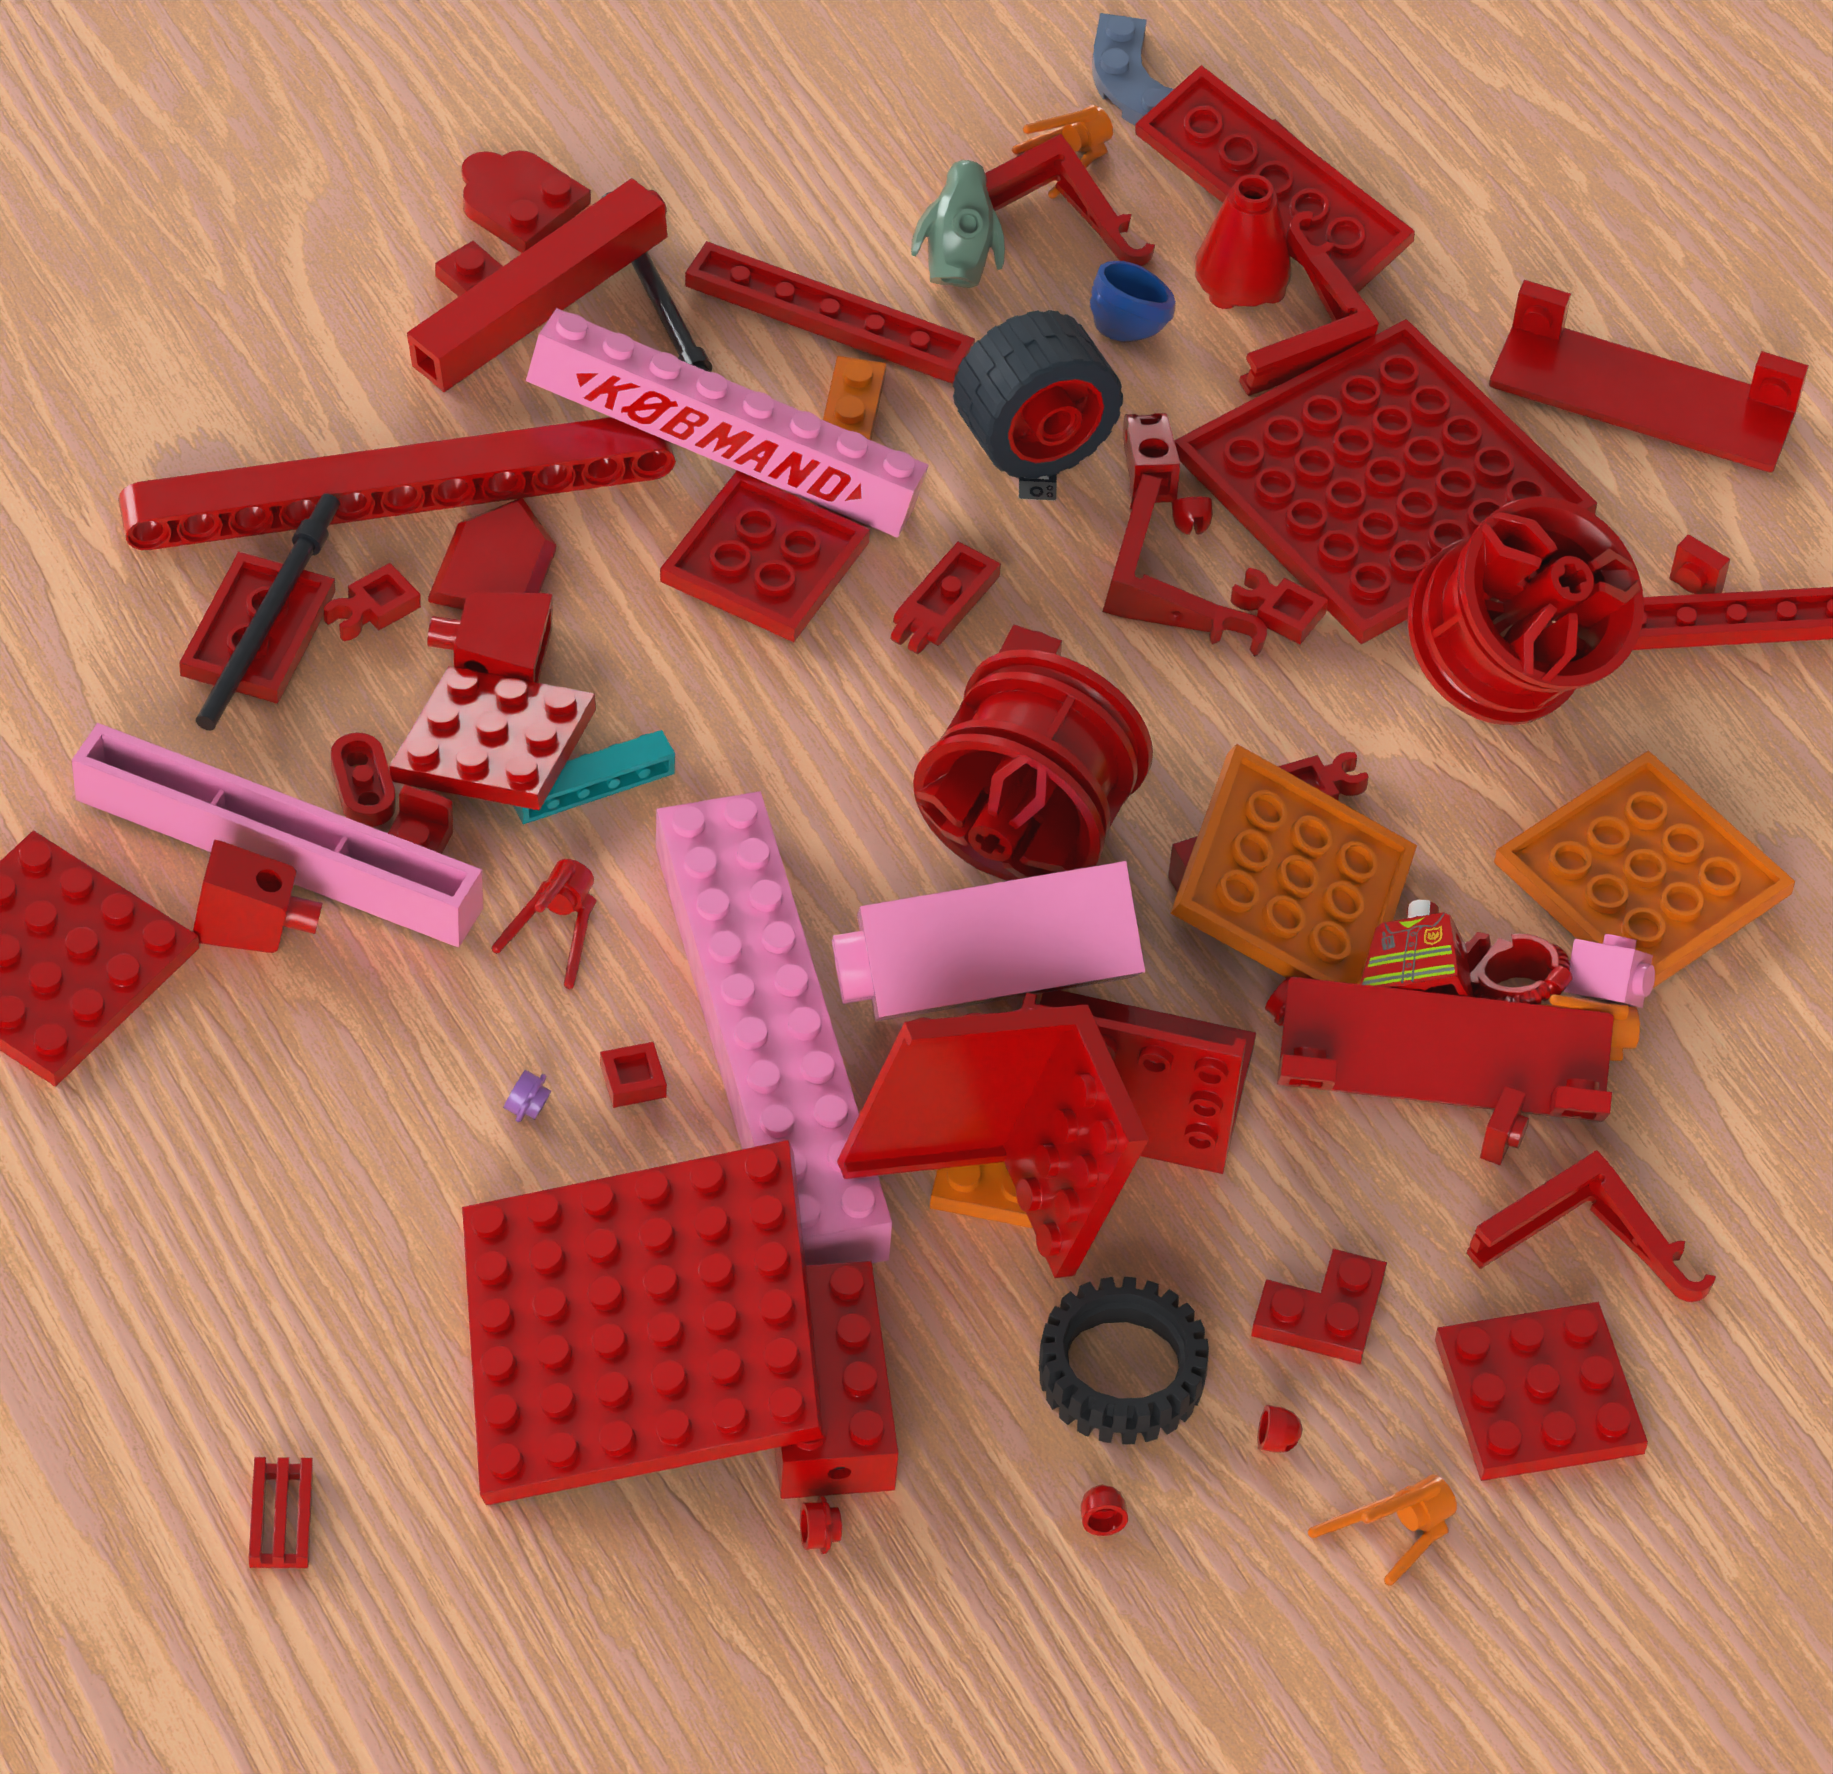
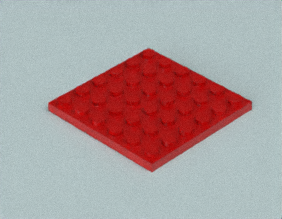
(1370, 471)
(639, 1323)

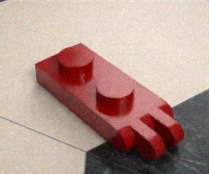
(944, 597)

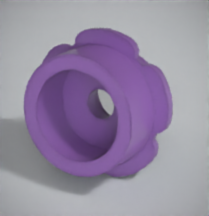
(527, 1096)

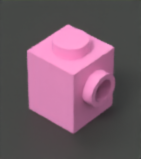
(1611, 971)

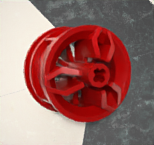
(1543, 566)
(1033, 766)

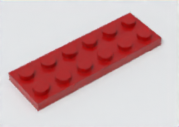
(1222, 137)

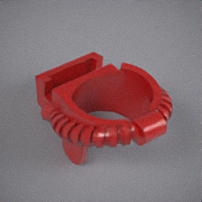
(1522, 958)

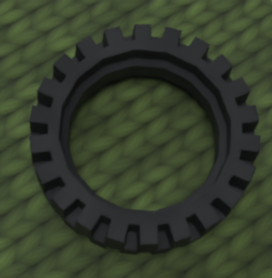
(1139, 1308)

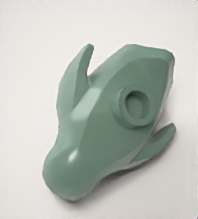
(960, 229)

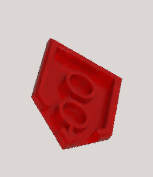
(494, 553)

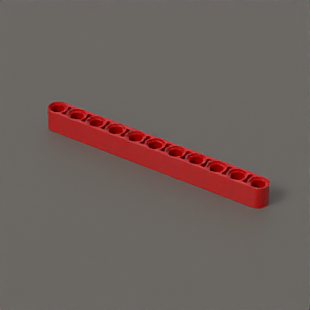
(391, 481)

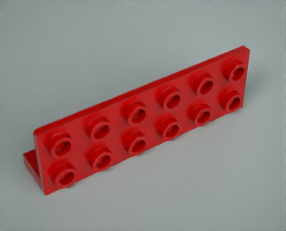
(1646, 390)
(1445, 1048)

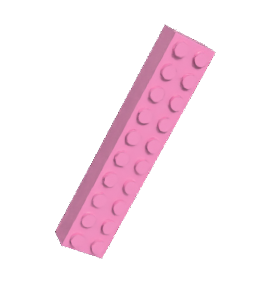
(769, 1014)

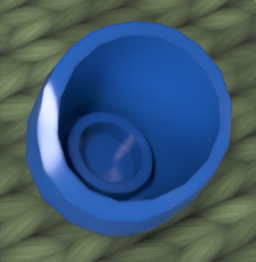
(1130, 302)

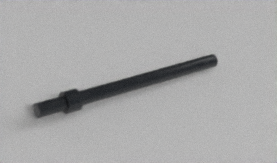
(669, 313)
(307, 542)

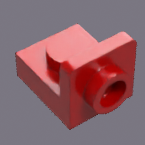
(424, 818)

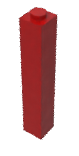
(536, 283)

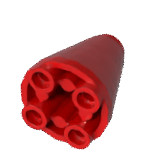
(1246, 248)

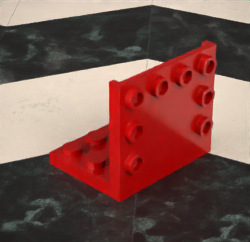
(1178, 1074)
(1014, 1092)

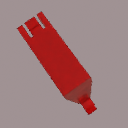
(1058, 162)
(1349, 314)
(1160, 602)
(1613, 1204)

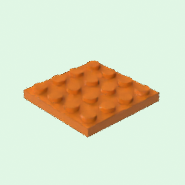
(1645, 865)
(1291, 873)

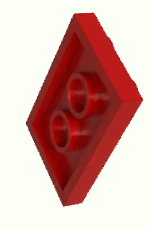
(231, 614)

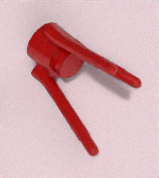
(562, 893)

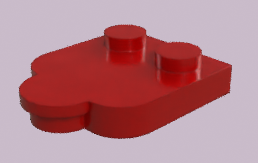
(519, 196)

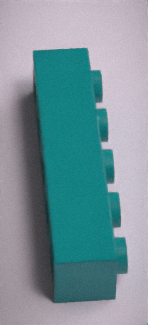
(606, 773)

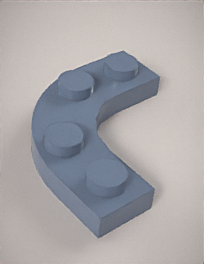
(1119, 67)

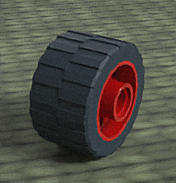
(1037, 394)

